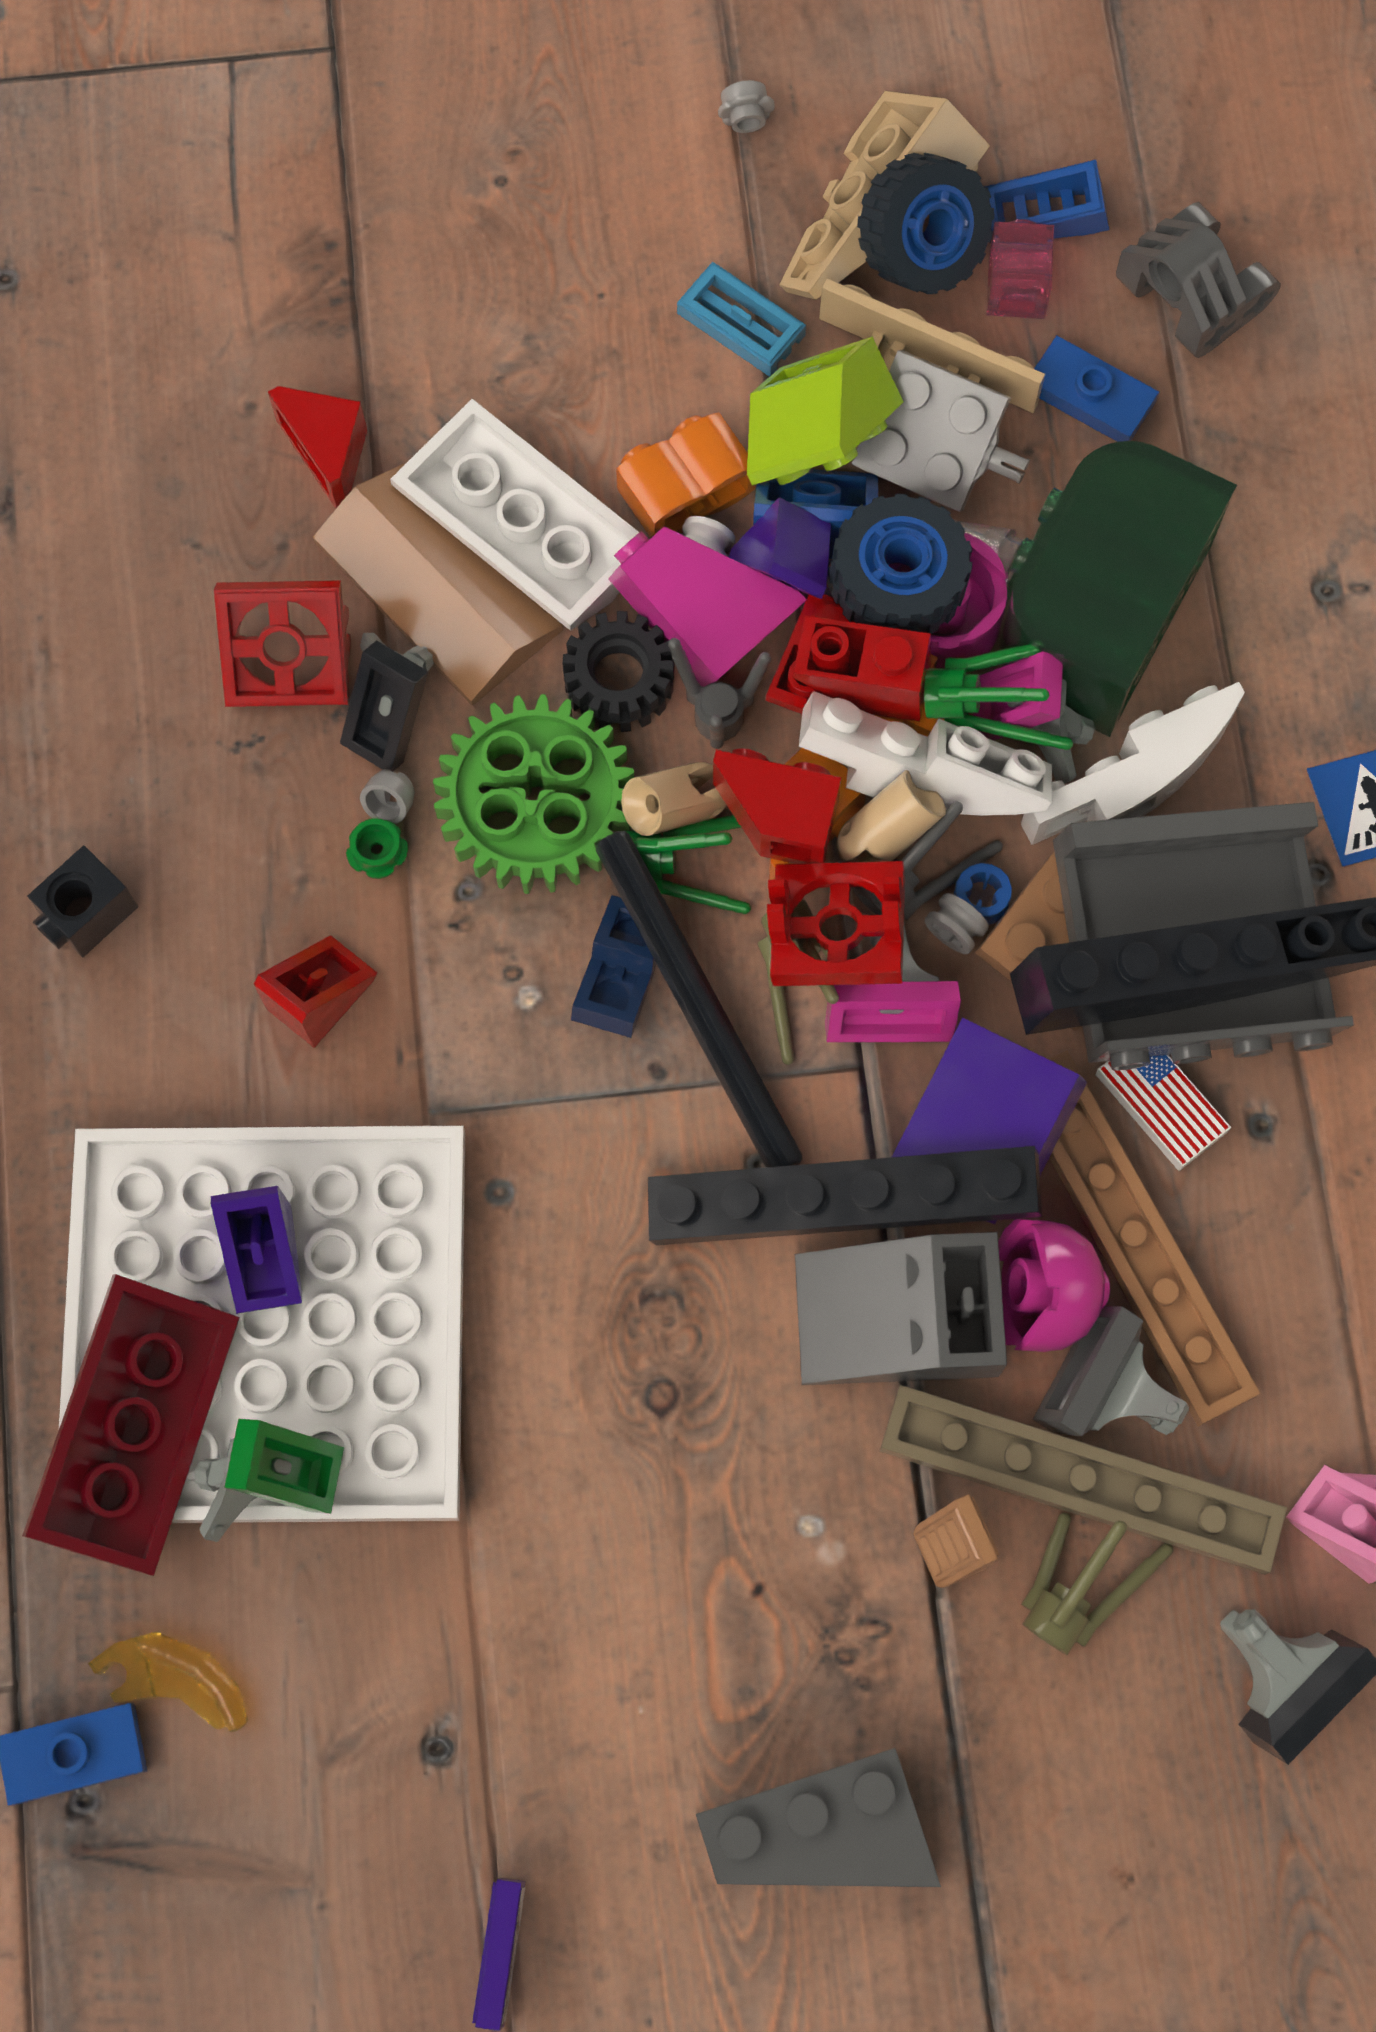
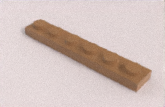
(1148, 1263)

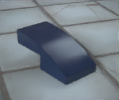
(616, 974)

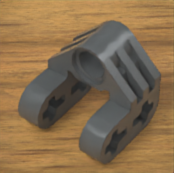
(1195, 274)

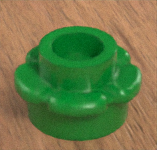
(372, 833)

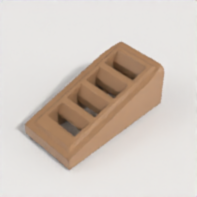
(955, 1542)

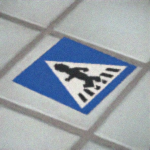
(1349, 804)

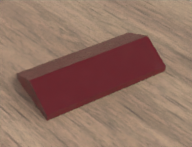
(131, 1426)

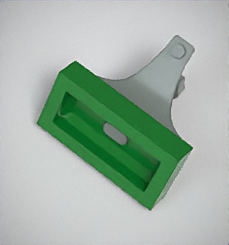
(272, 1466)

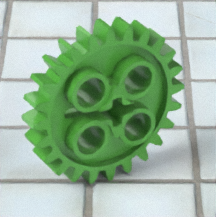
(541, 742)

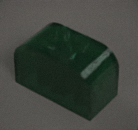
(1112, 569)

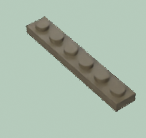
(1084, 1479)

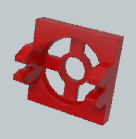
(246, 689)
(877, 966)

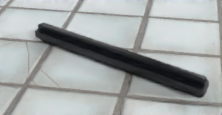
(698, 1001)

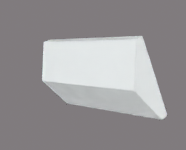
(518, 513)

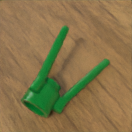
(954, 693)
(660, 858)

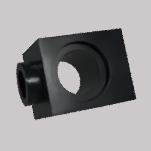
(77, 877)

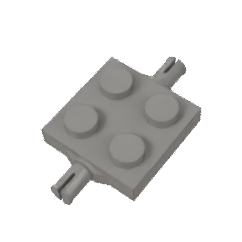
(940, 434)

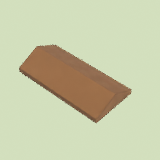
(434, 587)

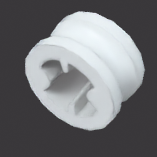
(709, 533)

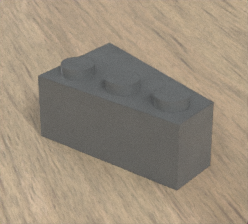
(824, 1831)

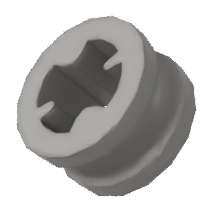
(956, 923)

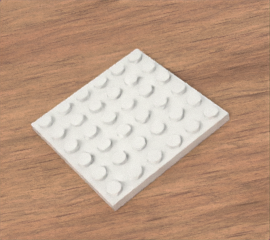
(381, 1311)

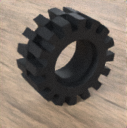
(613, 638)

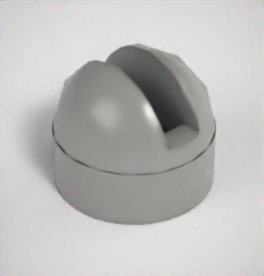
(378, 791)

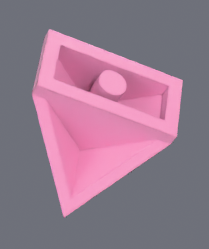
(1341, 1518)

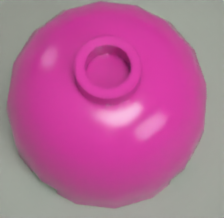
(1049, 1285)

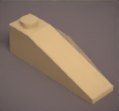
(892, 129)

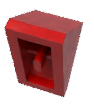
(326, 435)
(314, 988)

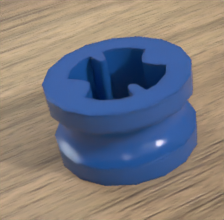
(987, 875)

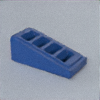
(1063, 183)

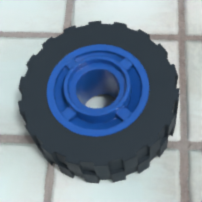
(895, 219)
(905, 533)

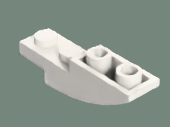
(950, 760)
(1155, 763)

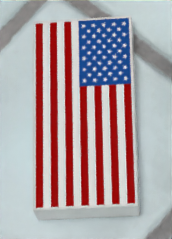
(1166, 1108)

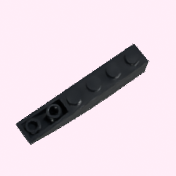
(1191, 965)

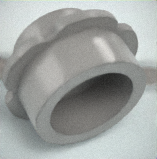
(745, 106)

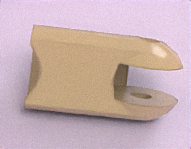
(670, 799)
(890, 822)

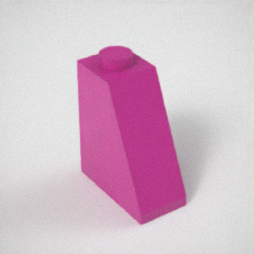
(701, 599)

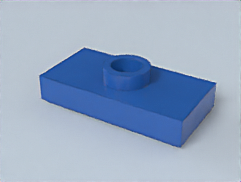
(1094, 391)
(71, 1754)

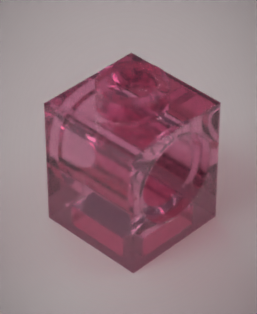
(1020, 269)

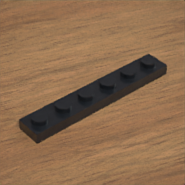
(845, 1196)

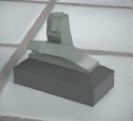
(1108, 1381)

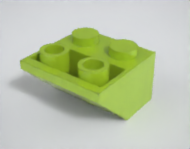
(819, 412)

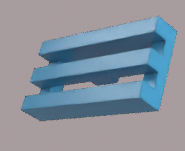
(729, 336)

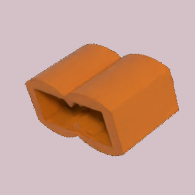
(685, 476)

